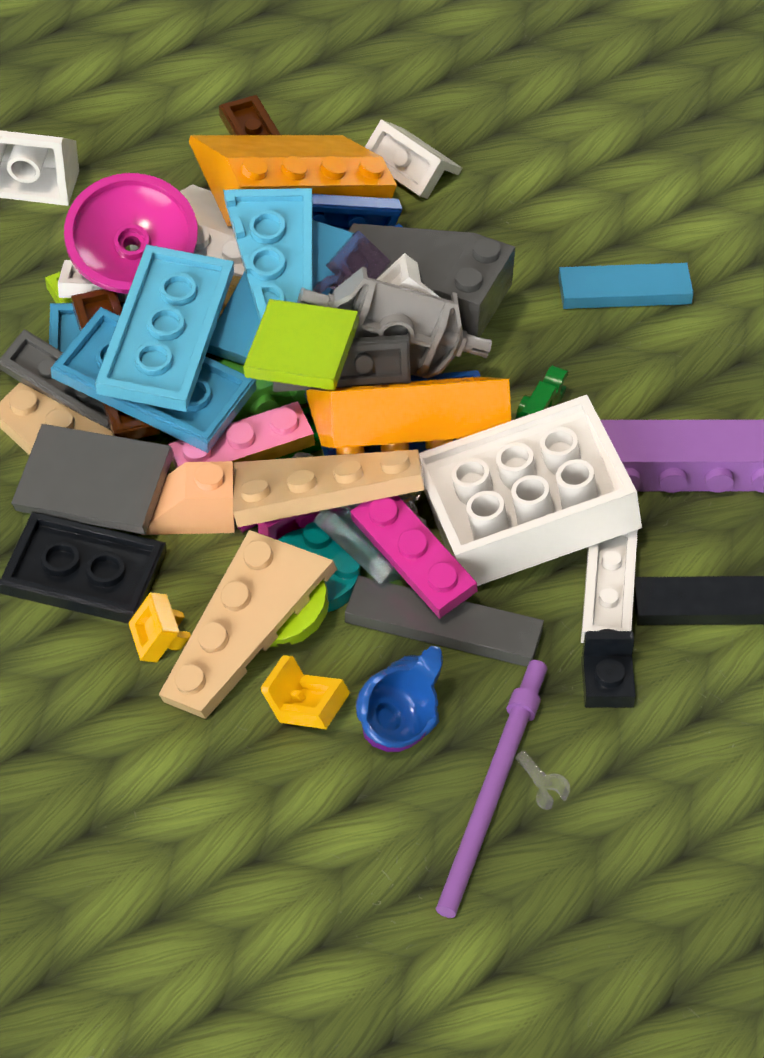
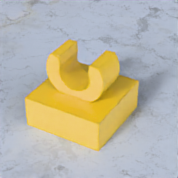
(156, 628)

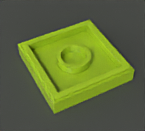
(301, 344)

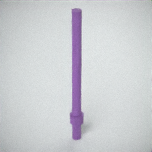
(521, 710)

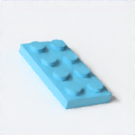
(165, 328)

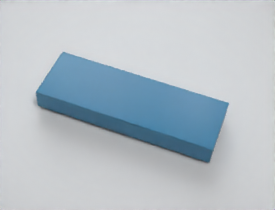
(625, 285)

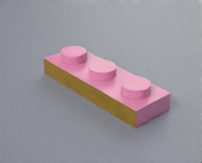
(254, 438)

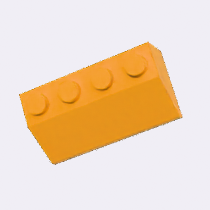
(408, 413)

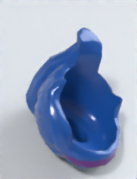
(401, 702)

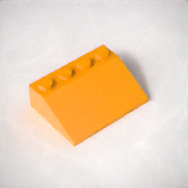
(289, 162)

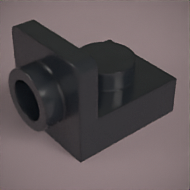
(608, 669)

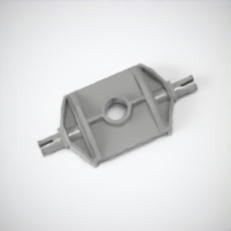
(431, 321)

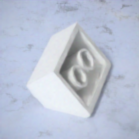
(37, 167)

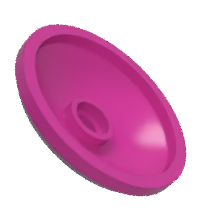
(124, 213)

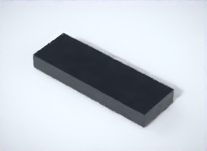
(699, 600)

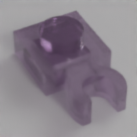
(353, 255)

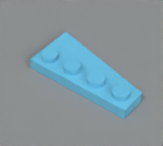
(273, 241)

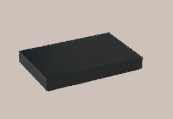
(82, 567)

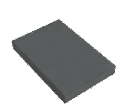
(93, 478)

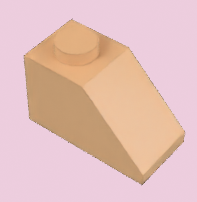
(195, 500)

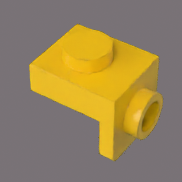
(301, 697)

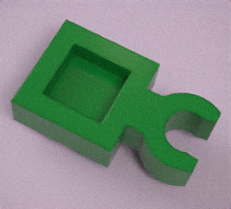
(545, 394)

